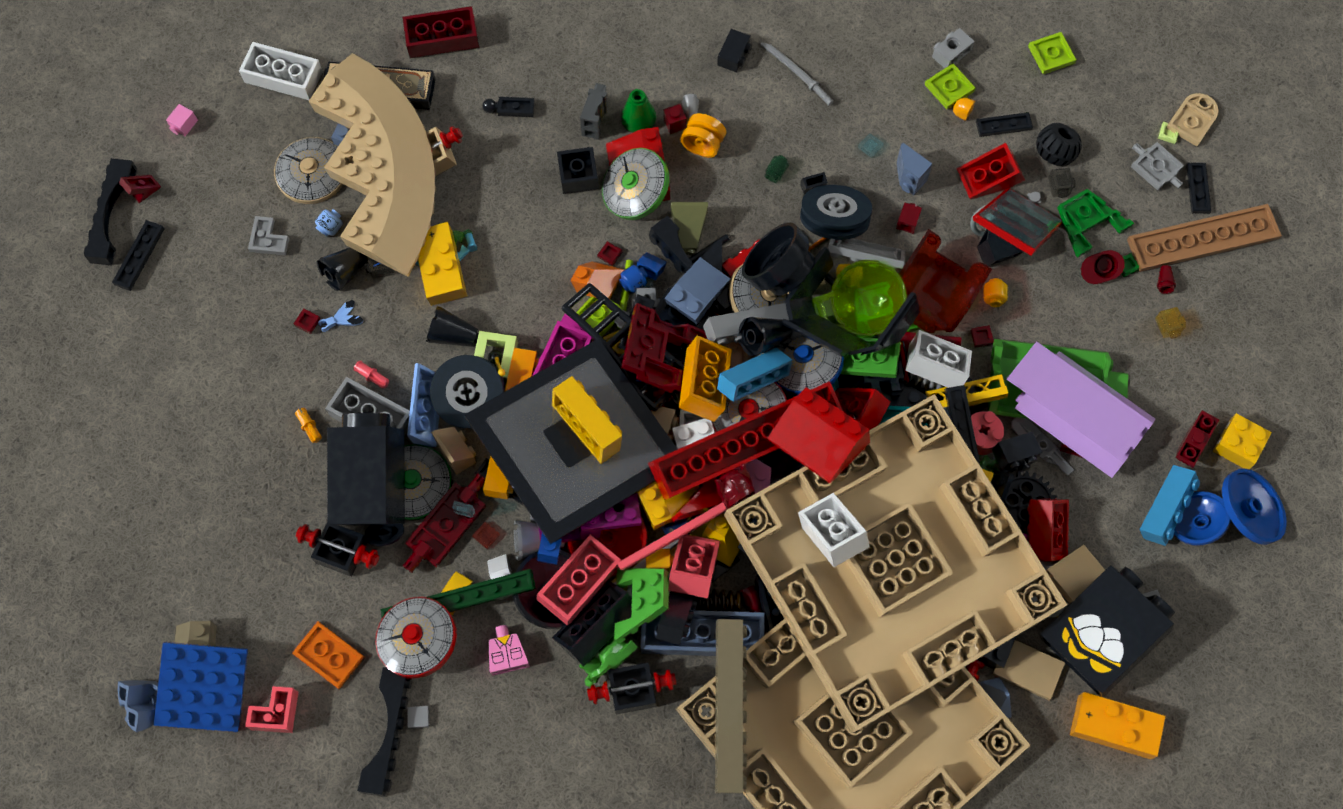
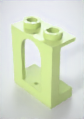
(504, 341)

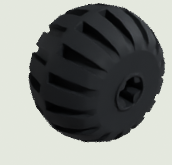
(1058, 144)

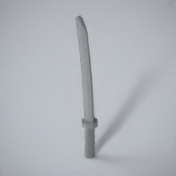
(813, 84)

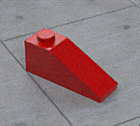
(700, 502)

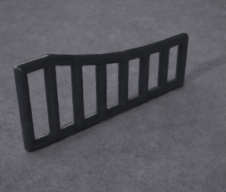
(594, 333)

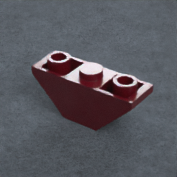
(1196, 438)

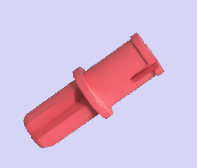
(371, 374)

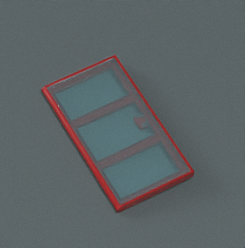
(1018, 221)

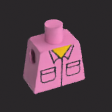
(506, 652)

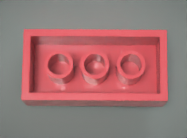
(578, 580)

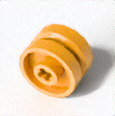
(703, 135)

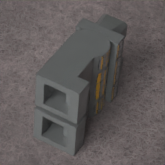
(594, 111)

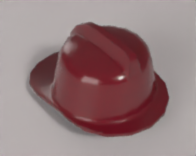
(1102, 267)

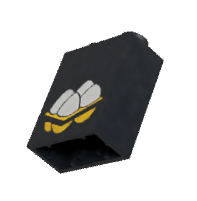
(1108, 629)

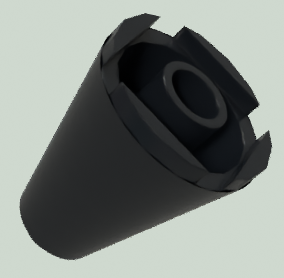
(341, 267)
(451, 330)
(762, 334)

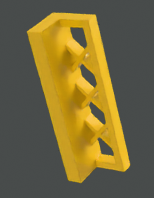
(984, 396)

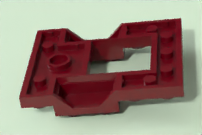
(647, 348)

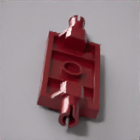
(443, 526)

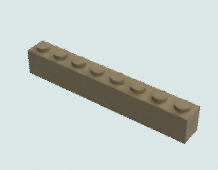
(729, 707)

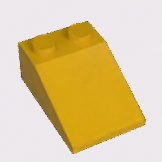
(660, 510)

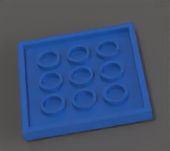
(200, 686)

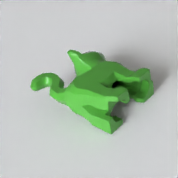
(607, 658)

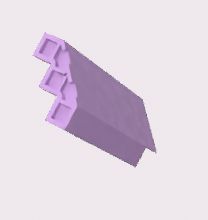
(1078, 408)

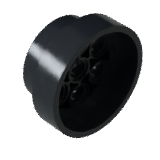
(779, 260)

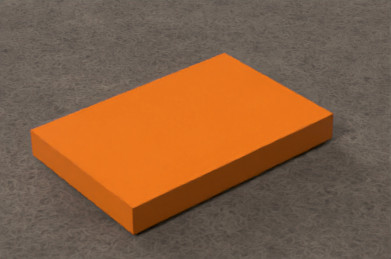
(328, 655)

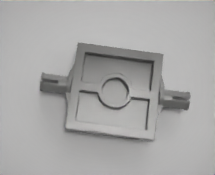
(1157, 166)

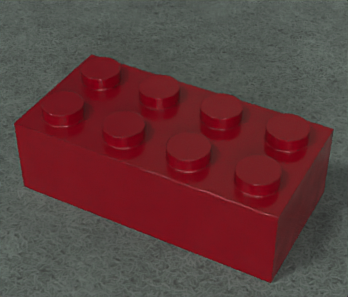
(440, 32)

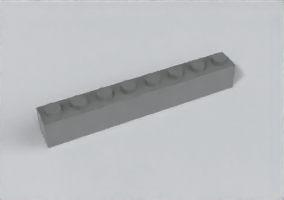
(724, 328)

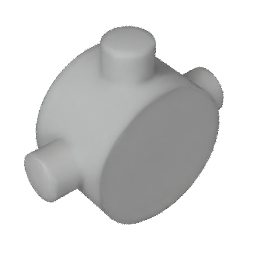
(1034, 197)

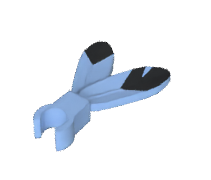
(342, 317)

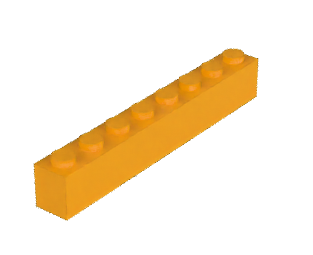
(521, 368)

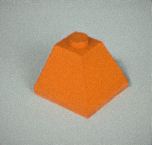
(602, 276)

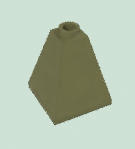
(691, 220)

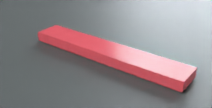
(672, 536)

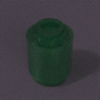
(776, 168)

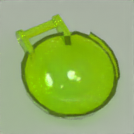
(864, 297)

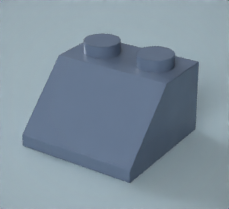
(912, 169)

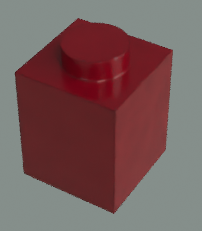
(675, 119)
(909, 217)

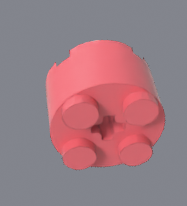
(990, 425)

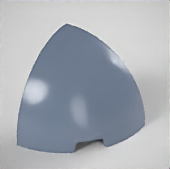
(139, 702)

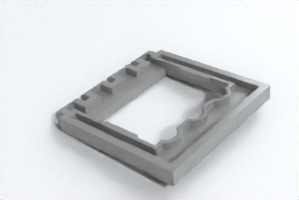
(863, 250)

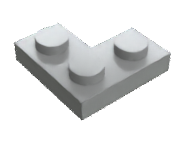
(264, 241)

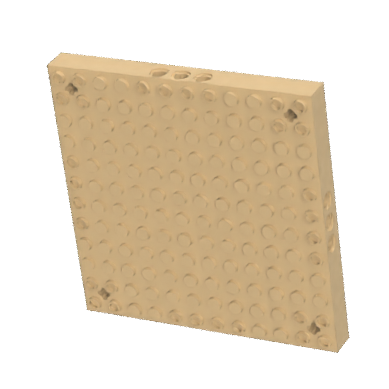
(932, 589)
(803, 755)

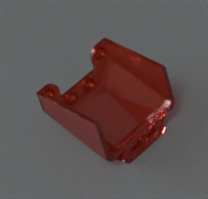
(941, 286)

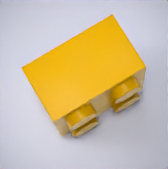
(1242, 441)

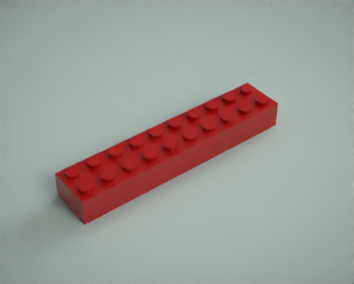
(724, 449)

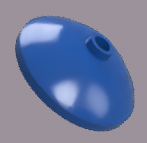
(1205, 509)

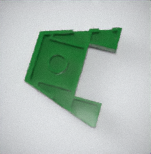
(1084, 213)

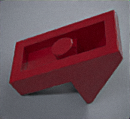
(140, 186)

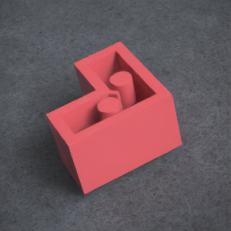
(279, 714)

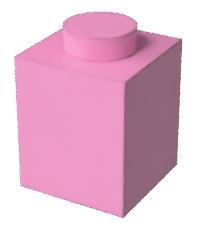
(181, 120)

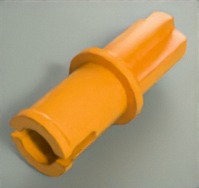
(308, 425)

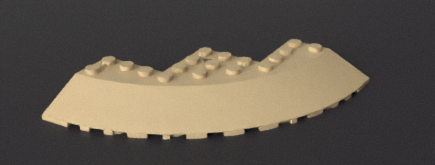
(382, 158)

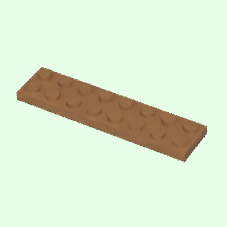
(1204, 237)

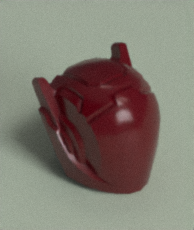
(735, 486)

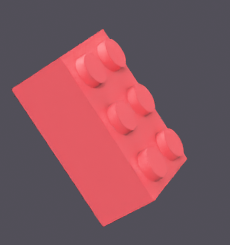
(694, 565)

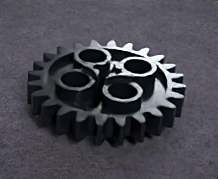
(1037, 489)

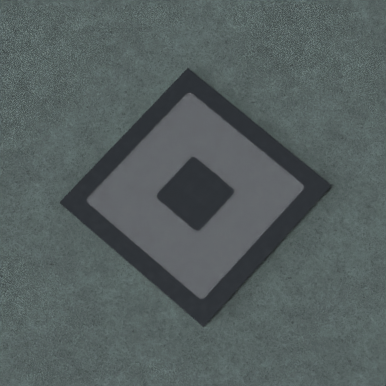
(548, 461)

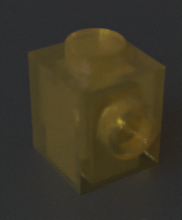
(1171, 322)

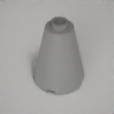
(527, 539)

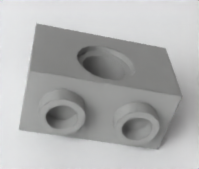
(961, 45)

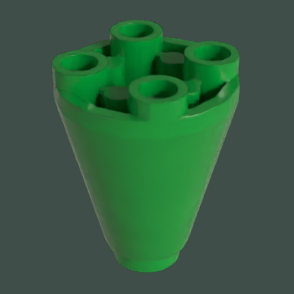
(638, 112)

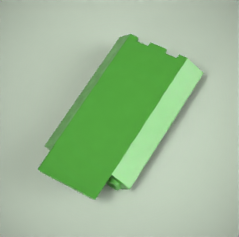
(1008, 354)

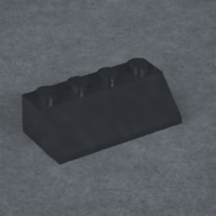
(595, 623)

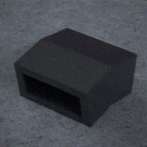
(821, 177)

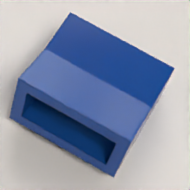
(652, 265)

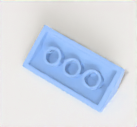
(422, 417)

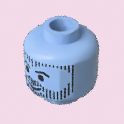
(328, 222)

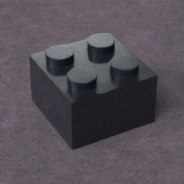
(577, 170)

